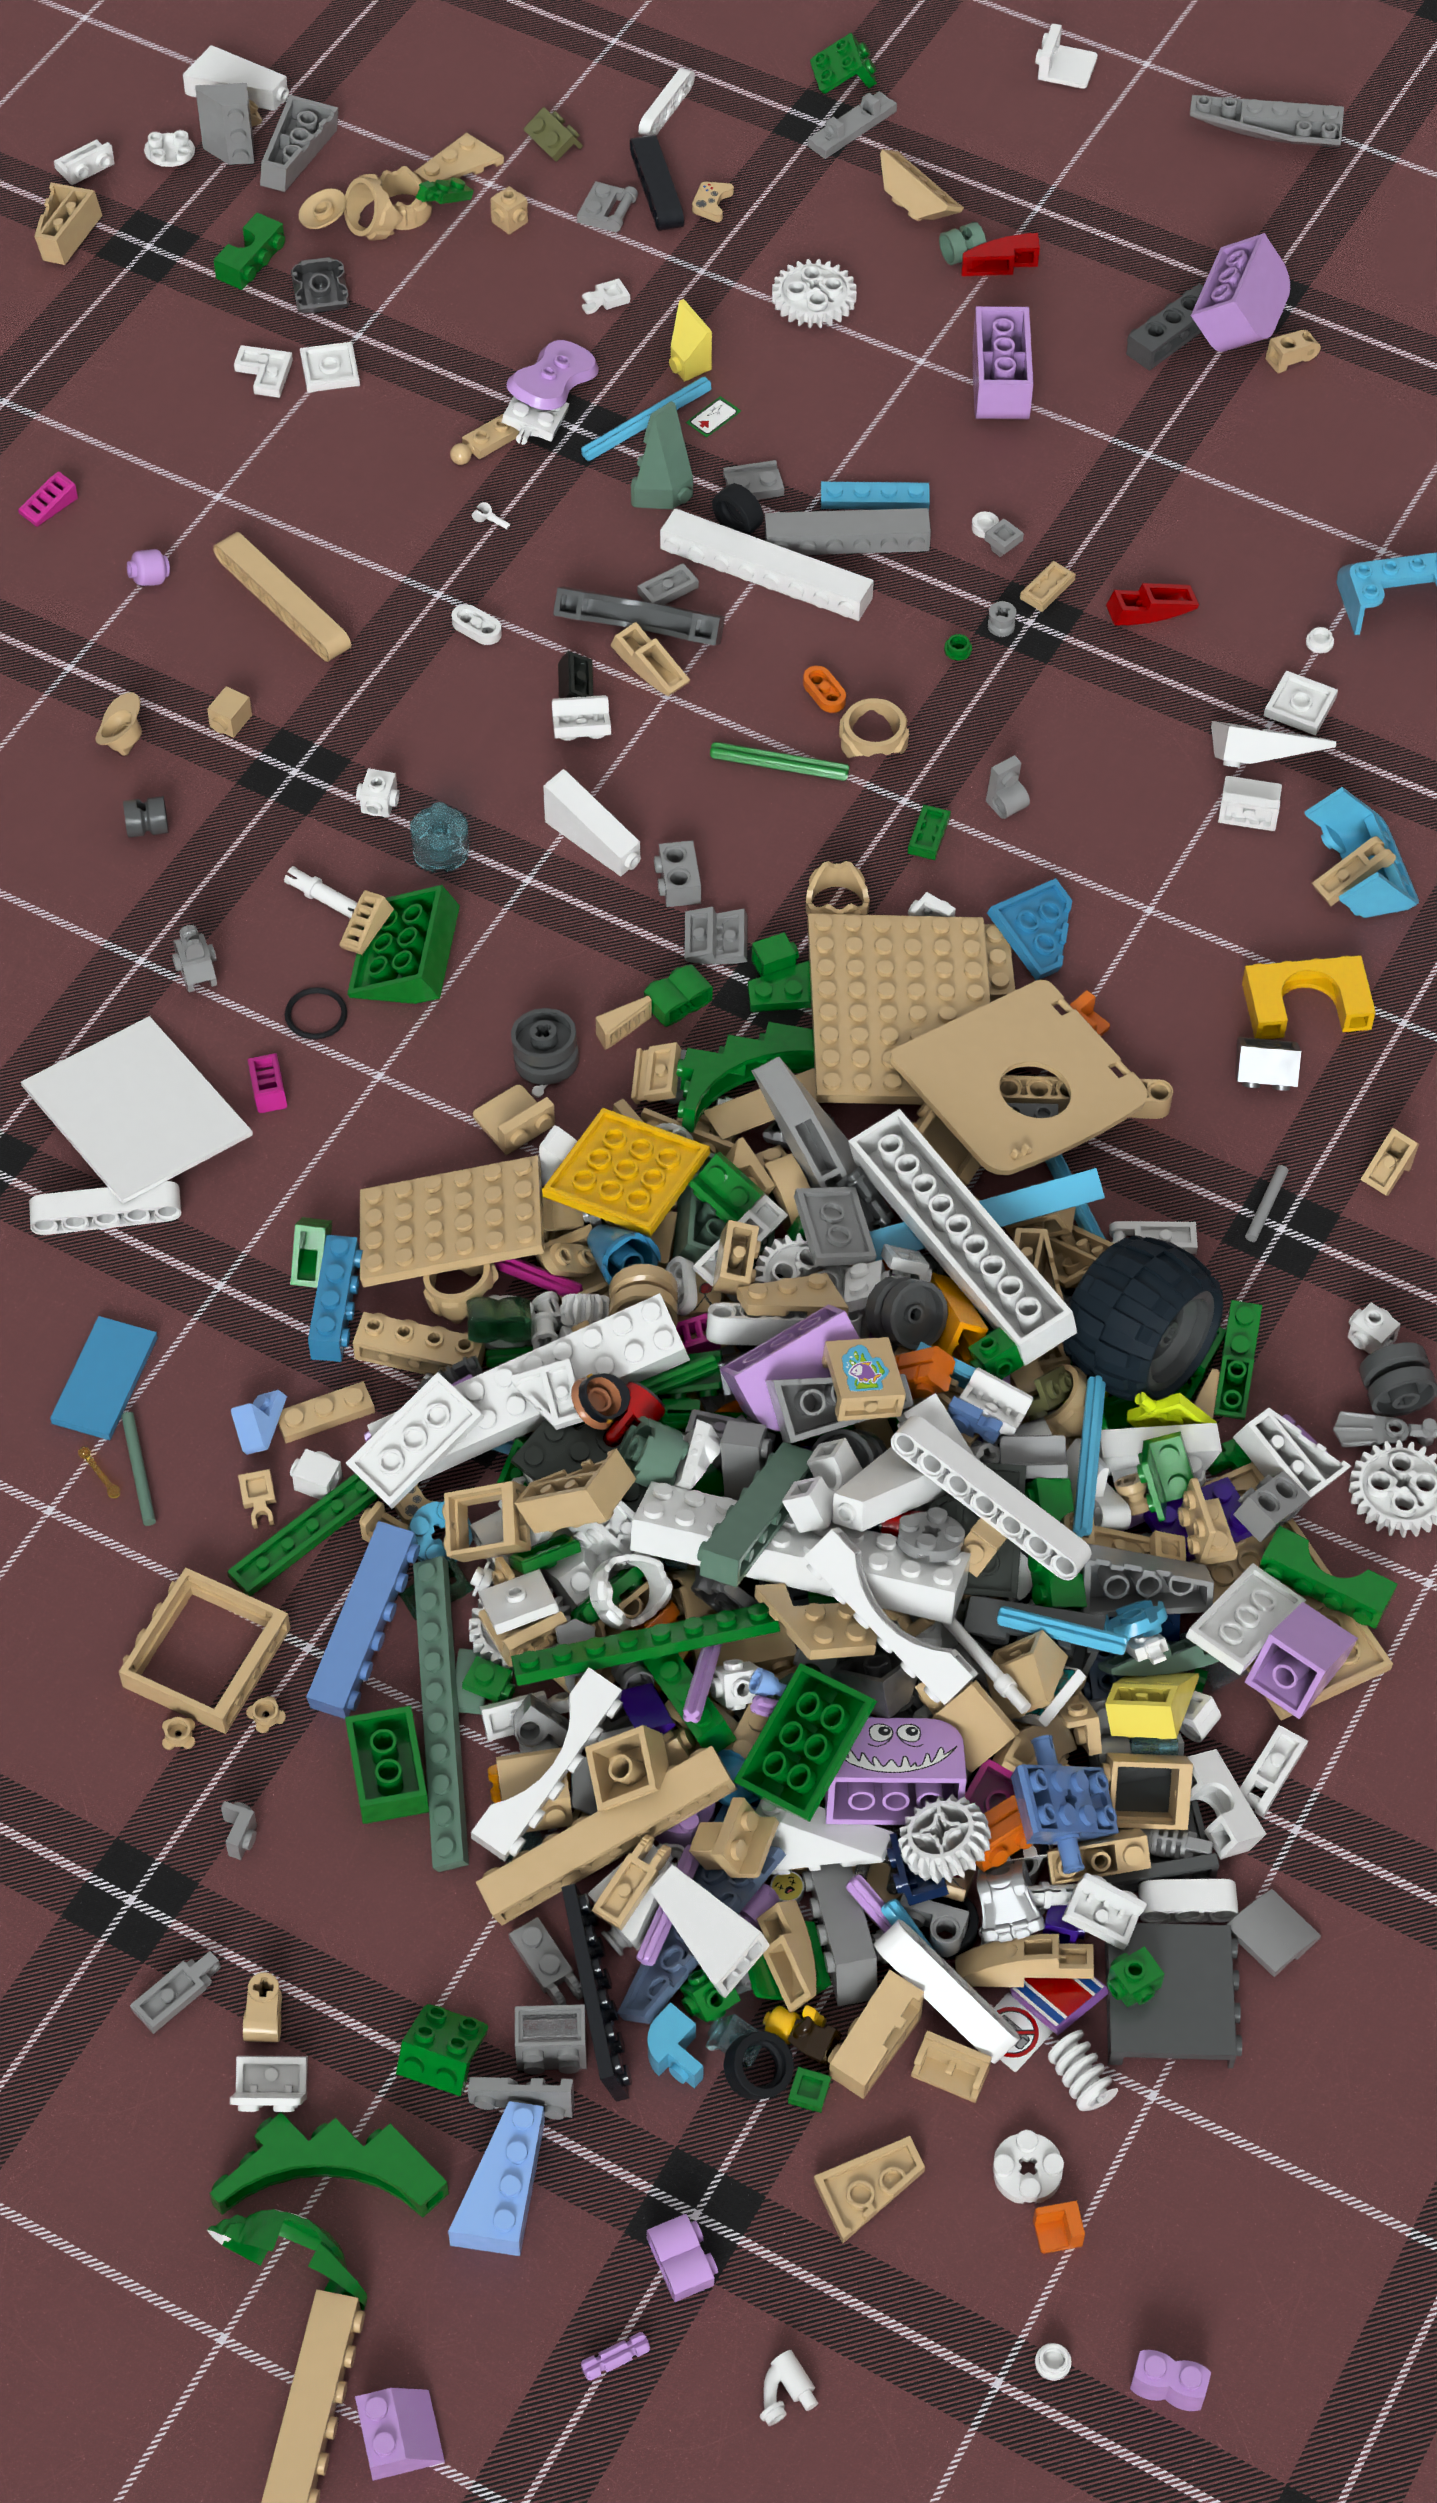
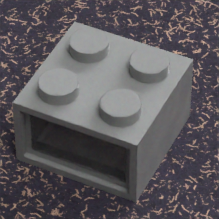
(550, 2038)

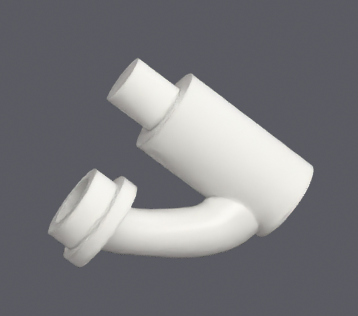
(795, 2380)

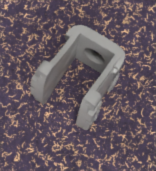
(1007, 1903)

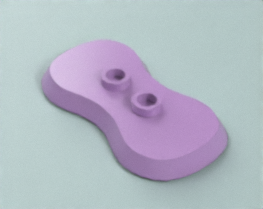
(554, 374)

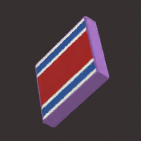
(1059, 2000)

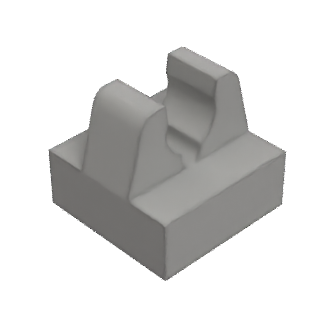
(1003, 537)

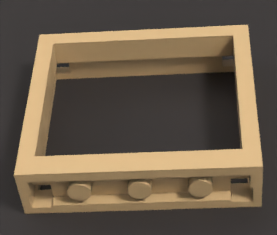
(164, 1616)

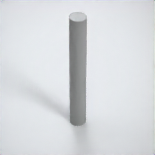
(1266, 1203)

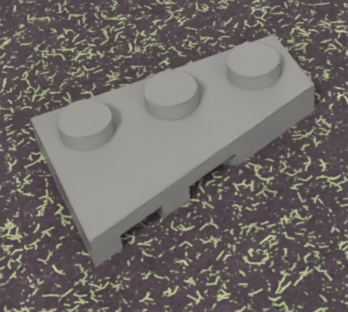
(497, 2092)

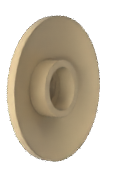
(322, 208)

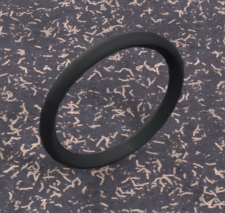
(295, 998)

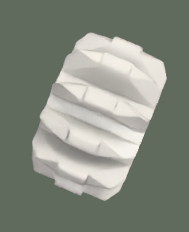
(583, 1307)

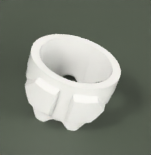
(601, 1590)

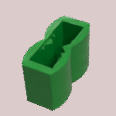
(678, 994)

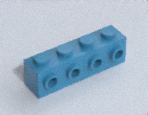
(334, 1298)

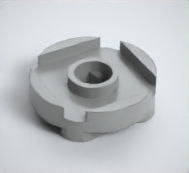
(931, 1535)

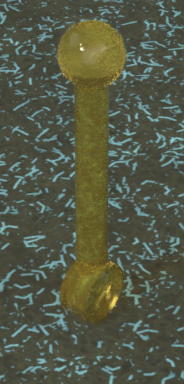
(112, 1490)

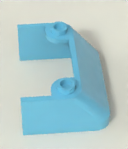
(1345, 827)

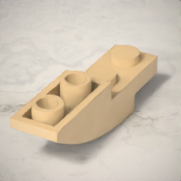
(1029, 1957)

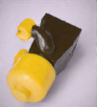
(804, 2034)

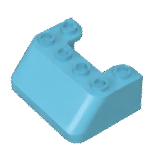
(1364, 582)

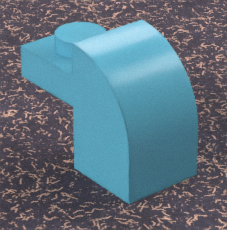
(667, 2043)

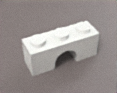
(811, 1499)
(1236, 1825)

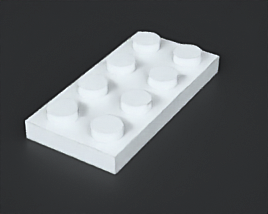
(414, 1440)
(1243, 1618)

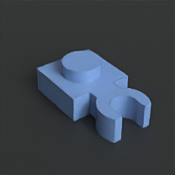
(970, 1420)

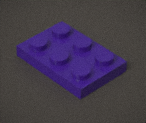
(1229, 1501)

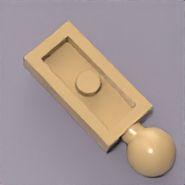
(483, 441)

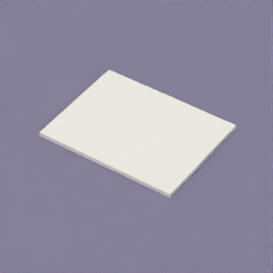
(136, 1109)

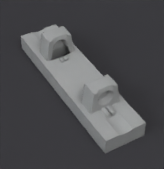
(852, 124)

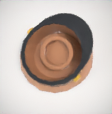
(600, 1399)

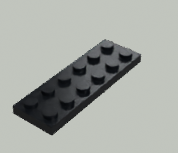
(594, 1984)

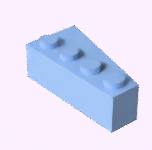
(500, 2193)

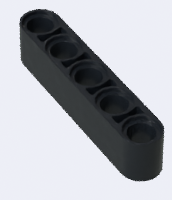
(656, 182)

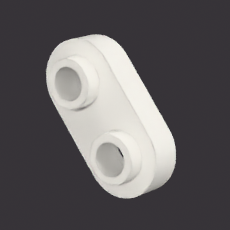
(479, 624)
(686, 1279)

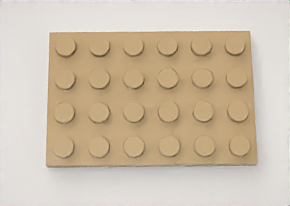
(451, 1221)

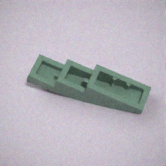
(1180, 1658)

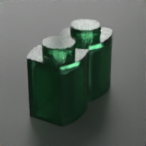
(499, 1319)

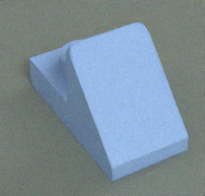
(258, 1421)

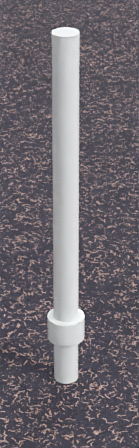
(1003, 1683)

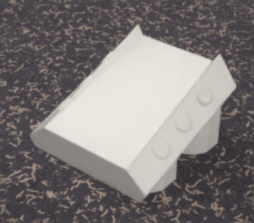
(703, 1449)

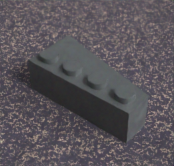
(982, 1625)

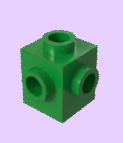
(996, 1354)
(1134, 1977)
(703, 1999)

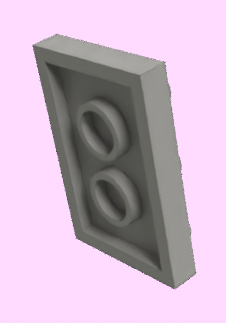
(834, 1226)

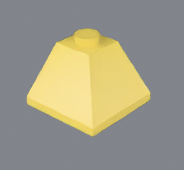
(690, 344)

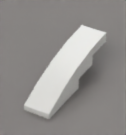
(764, 1214)

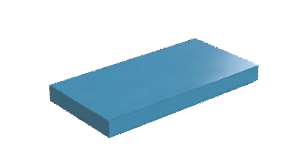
(104, 1378)

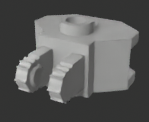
(194, 958)

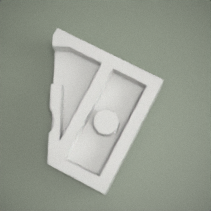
(550, 1392)

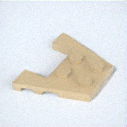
(818, 1629)

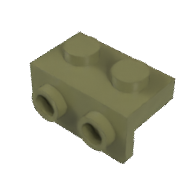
(550, 133)
(1052, 1390)

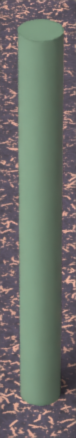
(138, 1468)

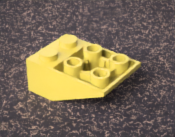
(1150, 1705)

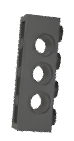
(1165, 331)

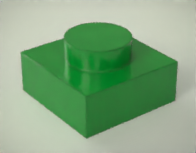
(809, 2090)

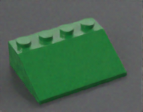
(409, 951)
(804, 1742)

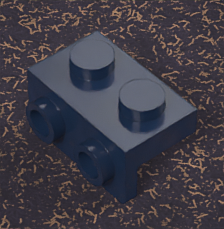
(907, 1882)

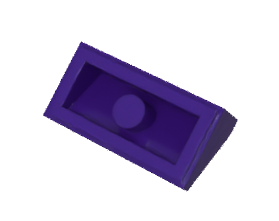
(646, 1708)

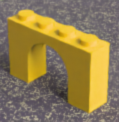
(1339, 978)

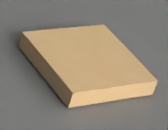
(980, 1723)

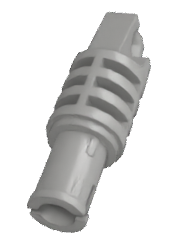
(1176, 1843)

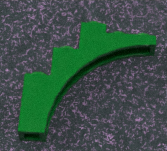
(711, 1074)
(333, 2151)

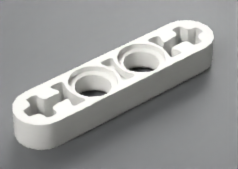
(666, 102)

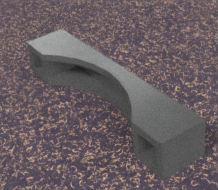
(651, 617)

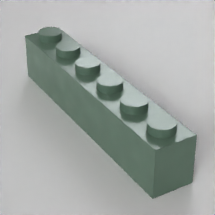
(754, 1518)

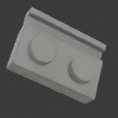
(759, 478)

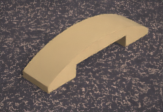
(1158, 1544)

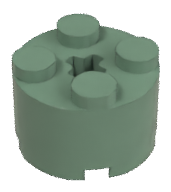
(653, 1451)

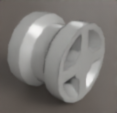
(1001, 619)

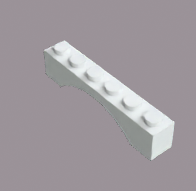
(841, 1566)
(507, 1821)

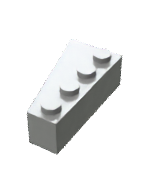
(296, 140)
(808, 1406)
(742, 1453)
(1126, 1577)

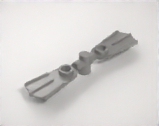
(1369, 1430)
(581, 1784)

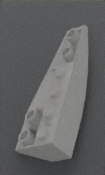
(1272, 119)
(808, 1130)

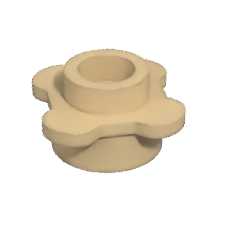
(262, 1706)
(175, 1725)

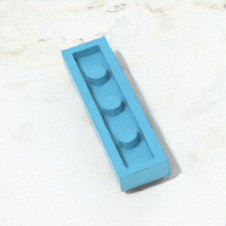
(874, 495)

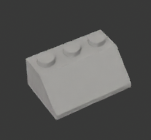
(226, 122)

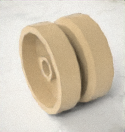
(640, 1283)

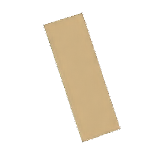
(749, 1110)

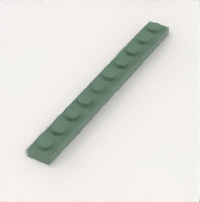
(440, 1715)

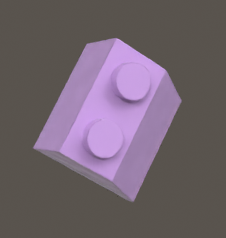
(399, 2431)

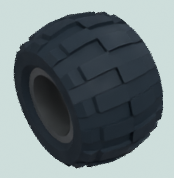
(1144, 1317)

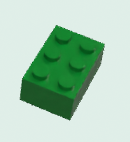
(387, 1764)

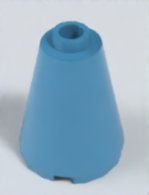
(619, 1248)

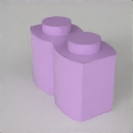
(681, 2257)
(1177, 2382)

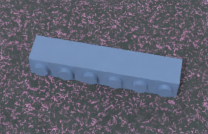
(363, 1620)

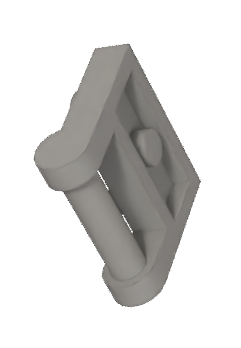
(600, 203)

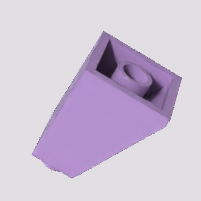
(1300, 1659)

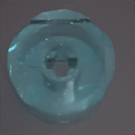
(439, 838)

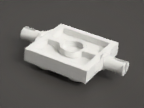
(533, 421)

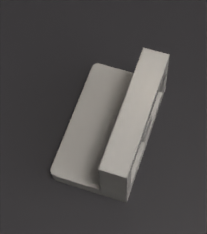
(1040, 1453)

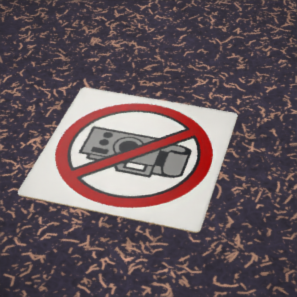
(1029, 2028)

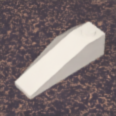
(1250, 745)
(823, 1844)

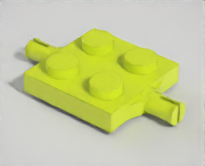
(1166, 1412)

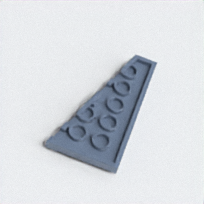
(658, 1983)

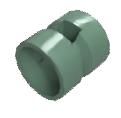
(956, 242)

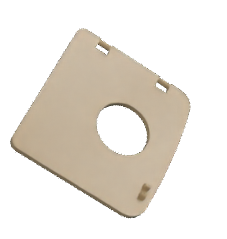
(962, 1065)

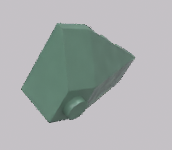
(665, 469)

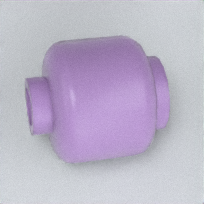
(148, 567)

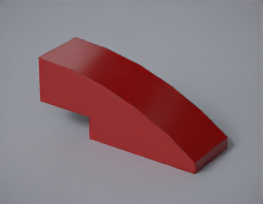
(1001, 255)
(1150, 603)

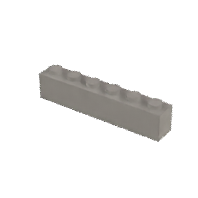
(850, 531)

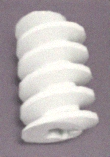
(1079, 2073)

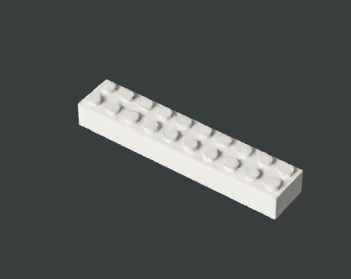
(962, 1236)
(625, 1344)
(677, 1520)

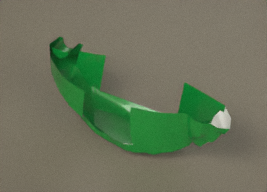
(259, 2232)

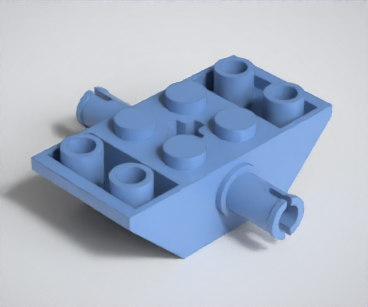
(1062, 1803)

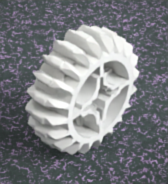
(944, 1839)

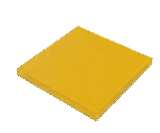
(626, 1172)

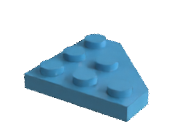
(1036, 926)

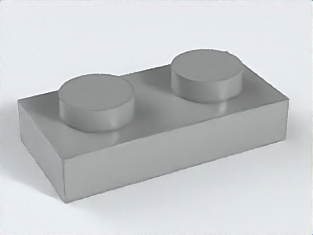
(668, 585)

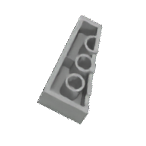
(843, 1933)

